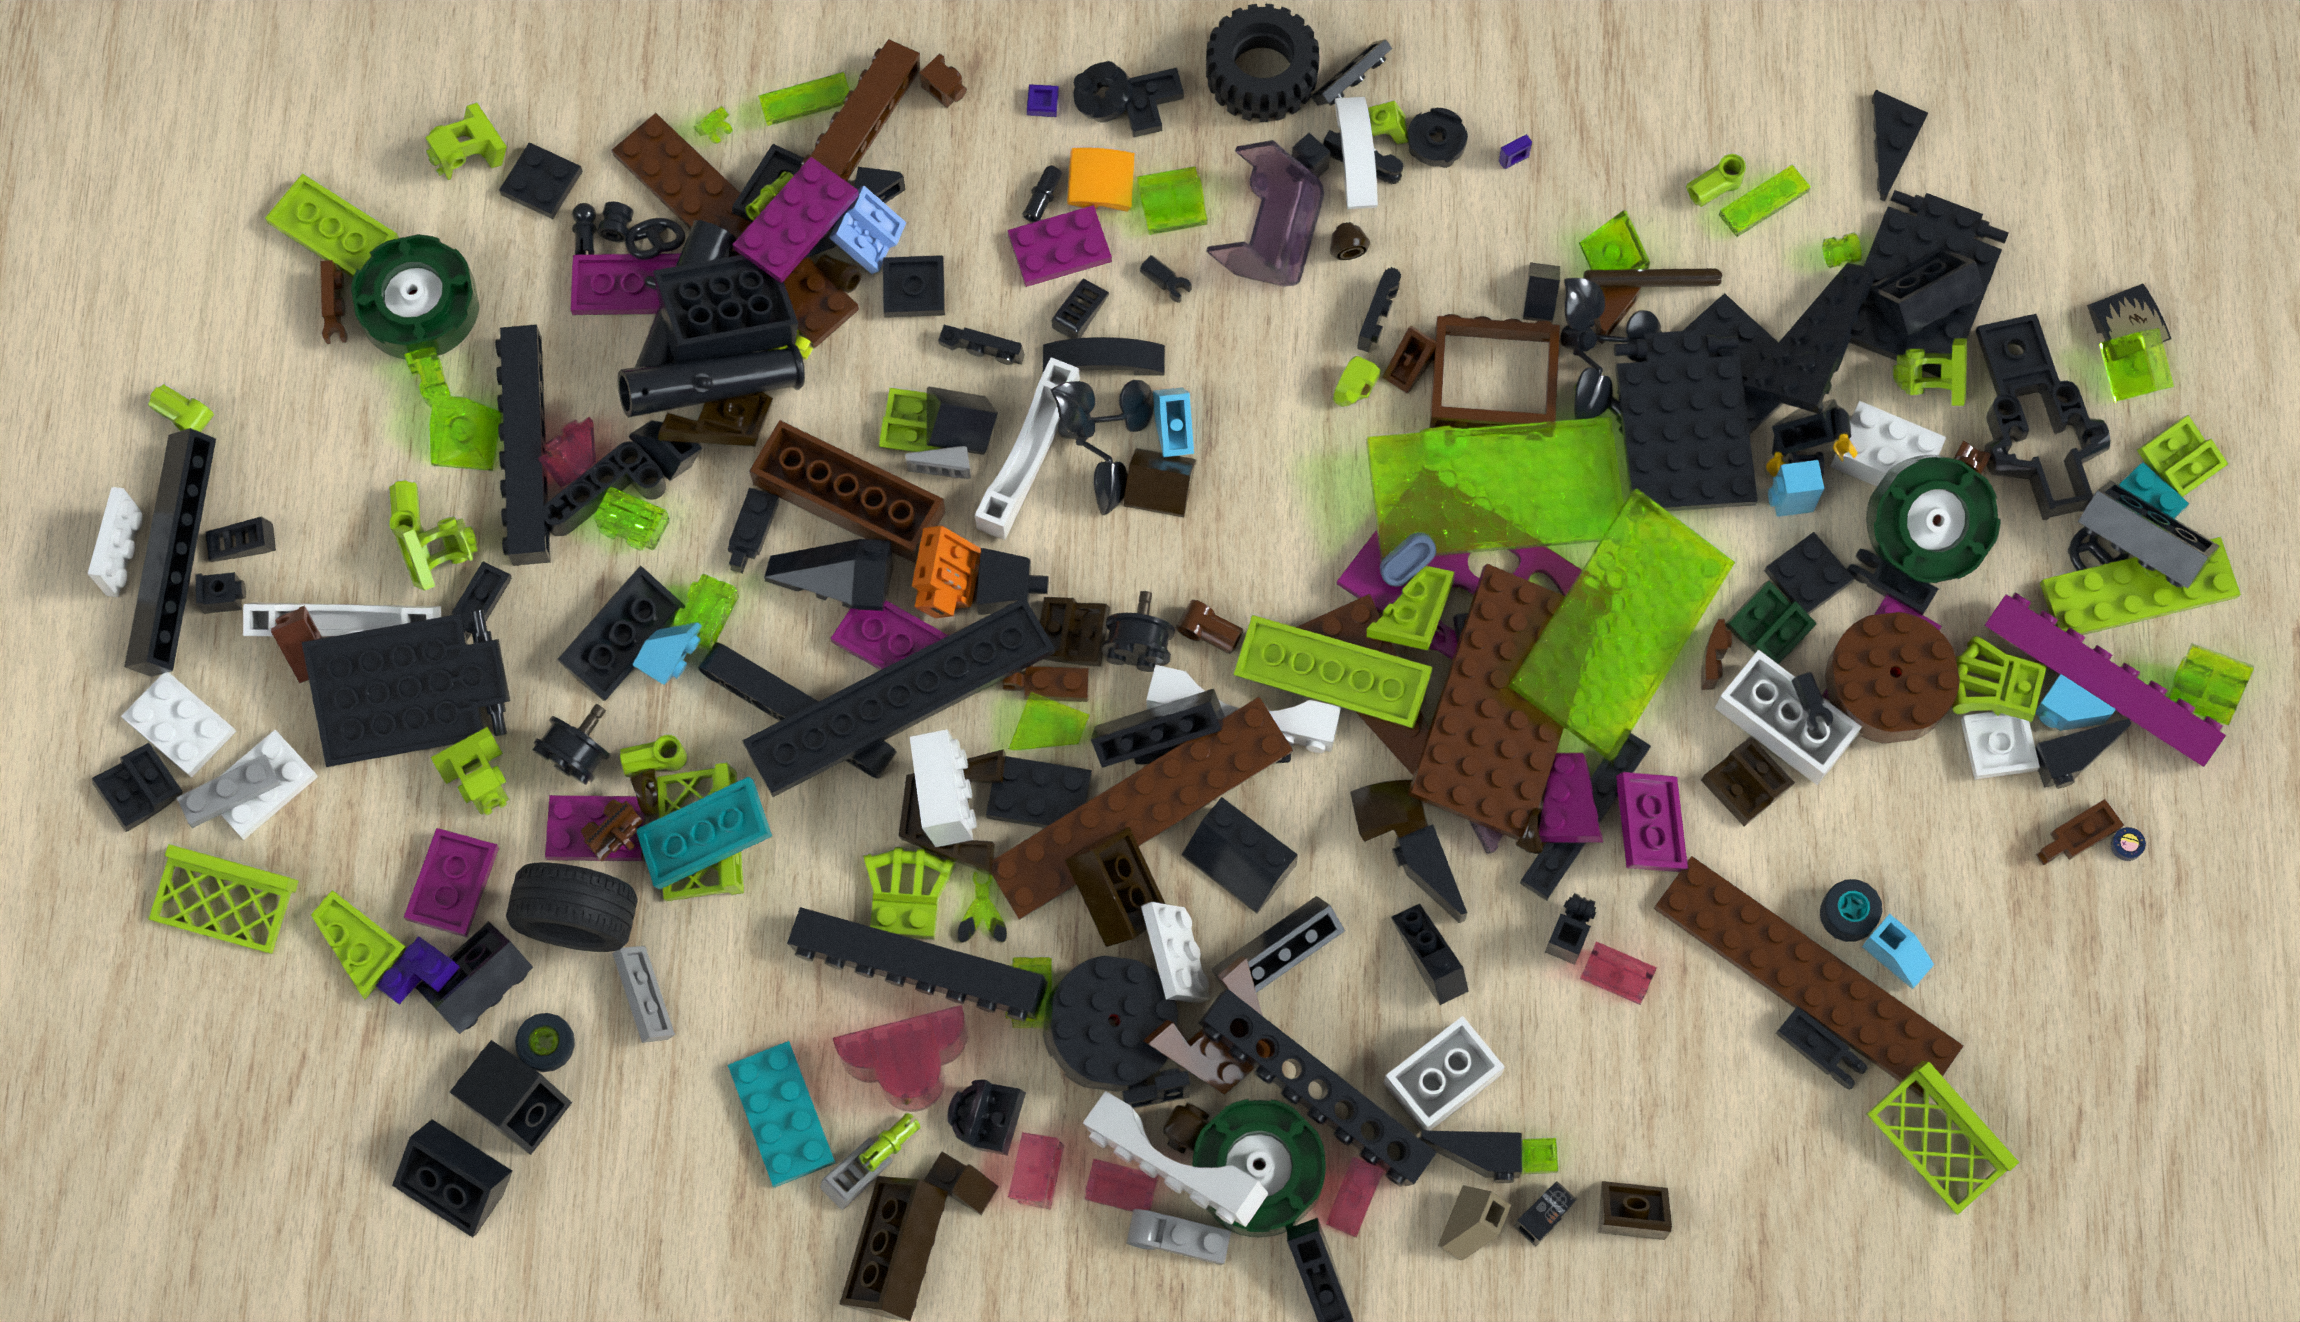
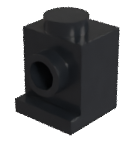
(1312, 154)
(226, 600)

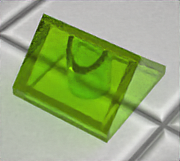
(1615, 246)
(2136, 364)

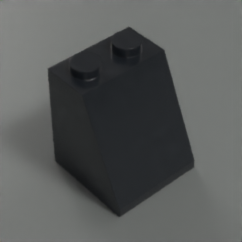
(511, 1096)

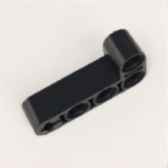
(590, 484)

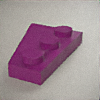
(1569, 803)

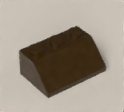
(1115, 885)

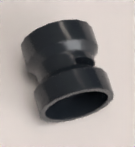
(615, 222)

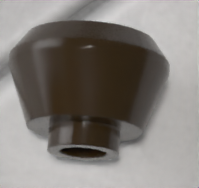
(1348, 242)

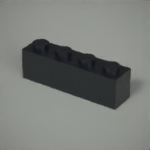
(1157, 728)
(1287, 942)

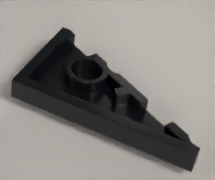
(1896, 131)

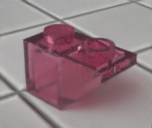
(571, 453)

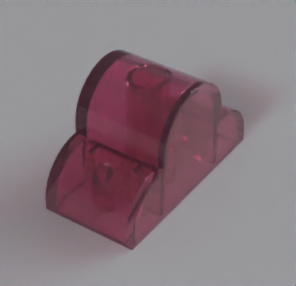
(906, 1056)

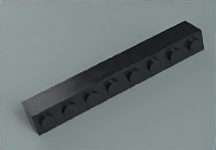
(524, 443)
(170, 553)
(918, 964)

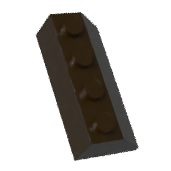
(894, 1247)

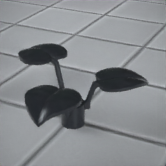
(1582, 305)
(1075, 403)

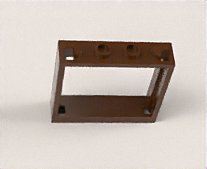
(1486, 328)

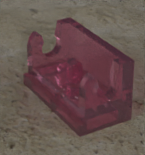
(1618, 973)
(1036, 1170)
(1120, 1186)

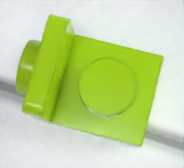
(1389, 119)

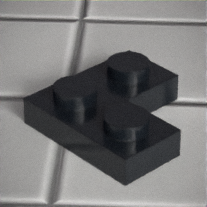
(1149, 92)
(1168, 1087)

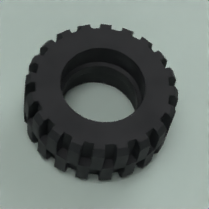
(1262, 29)

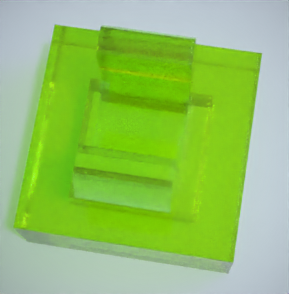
(711, 122)
(1540, 1156)

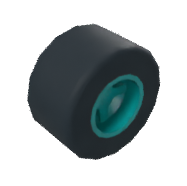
(1856, 900)

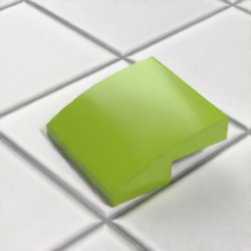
(905, 421)
(2182, 456)

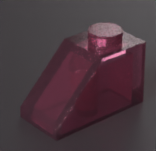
(1354, 1196)

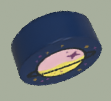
(2128, 844)

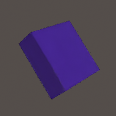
(1042, 100)
(1515, 151)

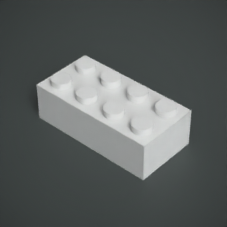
(1769, 710)

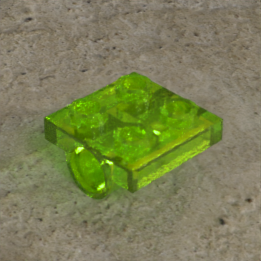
(1172, 200)
(2211, 683)

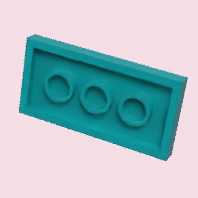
(703, 833)
(781, 1114)

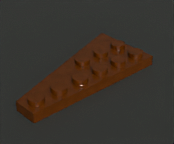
(1350, 625)

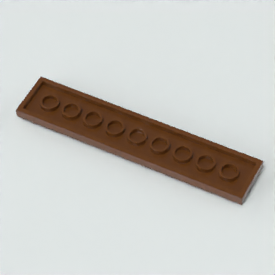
(700, 192)
(1145, 802)
(1805, 974)

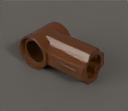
(1202, 623)

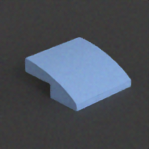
(868, 230)

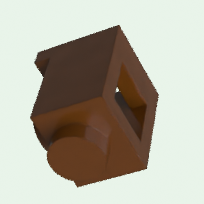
(942, 81)

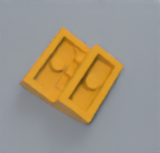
(1100, 178)

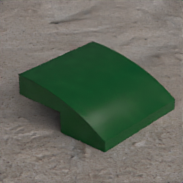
(1770, 623)

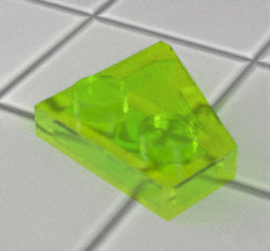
(1048, 725)

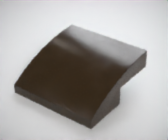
(1075, 630)
(1747, 781)
(1387, 808)

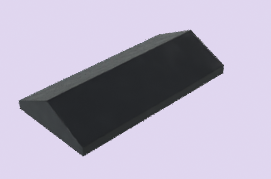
(614, 637)

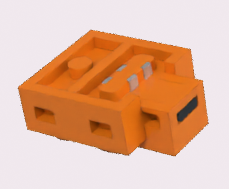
(945, 572)

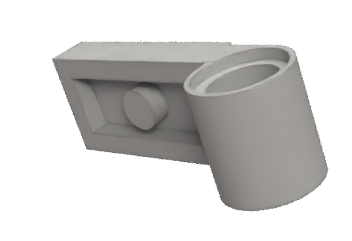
(1178, 1236)

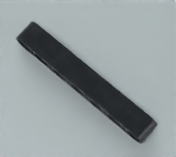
(777, 698)

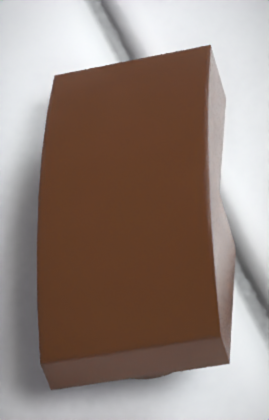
(1715, 649)

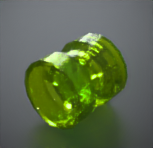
(1842, 250)

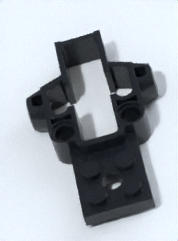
(2026, 375)

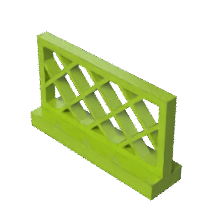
(730, 869)
(228, 871)
(1956, 1112)

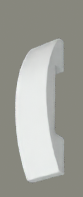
(1357, 152)

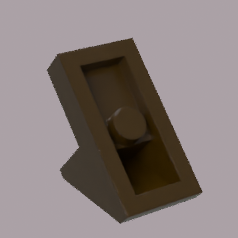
(962, 1182)

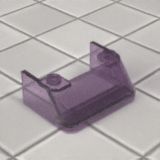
(1284, 219)

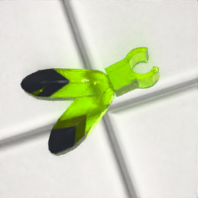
(982, 909)

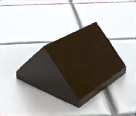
(1159, 482)
(1634, 1210)

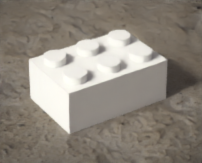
(1884, 442)
(942, 788)
(1443, 1075)

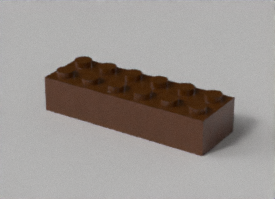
(845, 490)

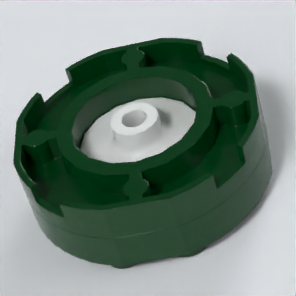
(415, 296)
(1962, 525)
(1282, 1144)

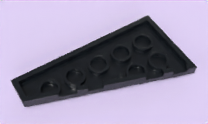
(1812, 350)

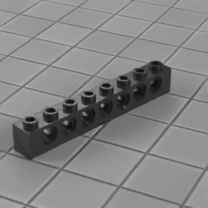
(1414, 1153)

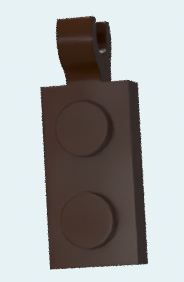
(332, 305)
(1051, 682)
(2082, 832)

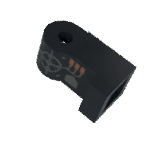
(1545, 1213)

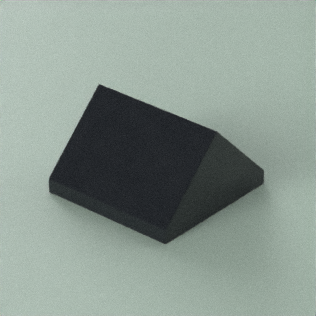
(959, 420)

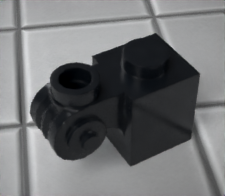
(1571, 929)

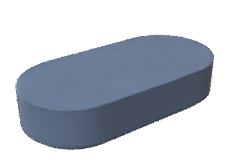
(1407, 559)

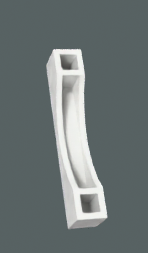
(1014, 480)
(334, 618)
(1306, 724)
(1224, 1188)

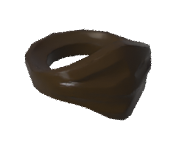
(639, 781)
(1531, 839)

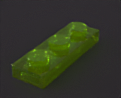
(804, 99)
(1764, 200)

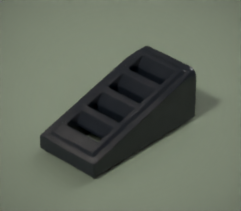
(1066, 326)
(260, 539)

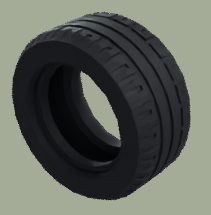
(572, 907)

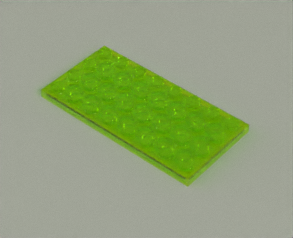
(1496, 485)
(1622, 624)

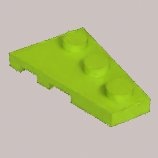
(1417, 611)
(357, 941)

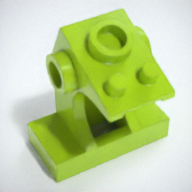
(450, 153)
(1953, 371)
(458, 543)
(482, 785)

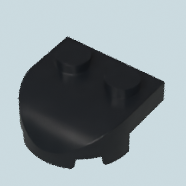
(986, 1115)

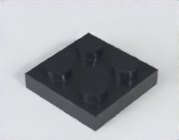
(541, 180)
(913, 286)
(1809, 573)

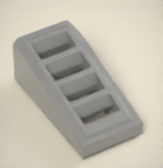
(941, 462)
(835, 1192)

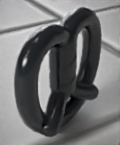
(650, 229)
(2091, 546)

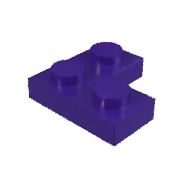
(417, 963)

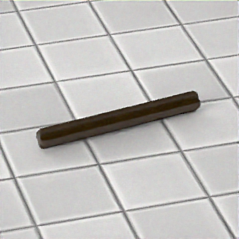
(1654, 277)

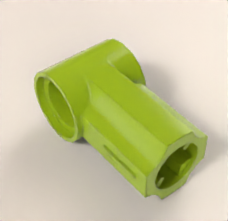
(1716, 181)
(179, 409)
(405, 506)
(651, 756)

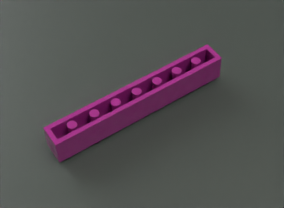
(2106, 680)

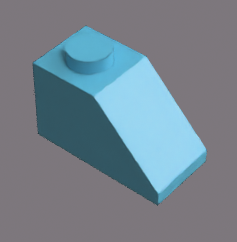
(1173, 421)
(2072, 707)

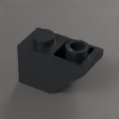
(670, 456)

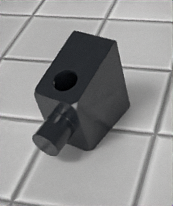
(1005, 580)

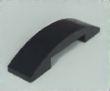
(1108, 354)

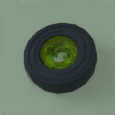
(547, 1026)

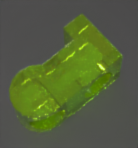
(429, 367)

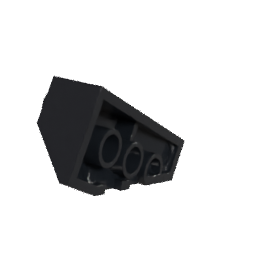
(847, 571)

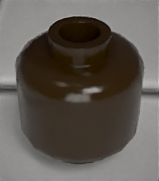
(1185, 1126)

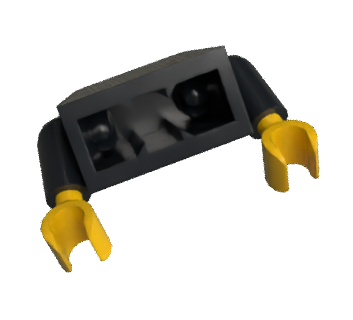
(1809, 429)

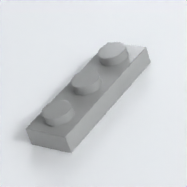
(228, 791)
(643, 994)

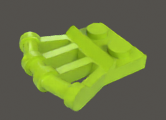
(2017, 684)
(903, 913)

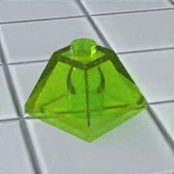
(463, 433)

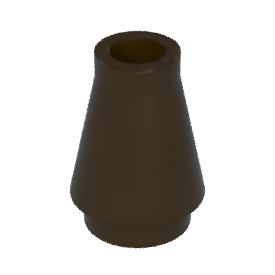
(840, 273)

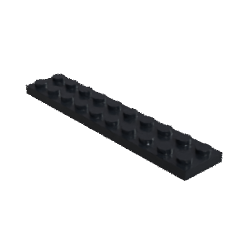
(898, 697)

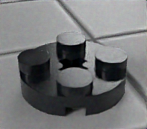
(1091, 81)
(1442, 152)

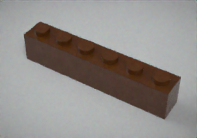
(866, 109)

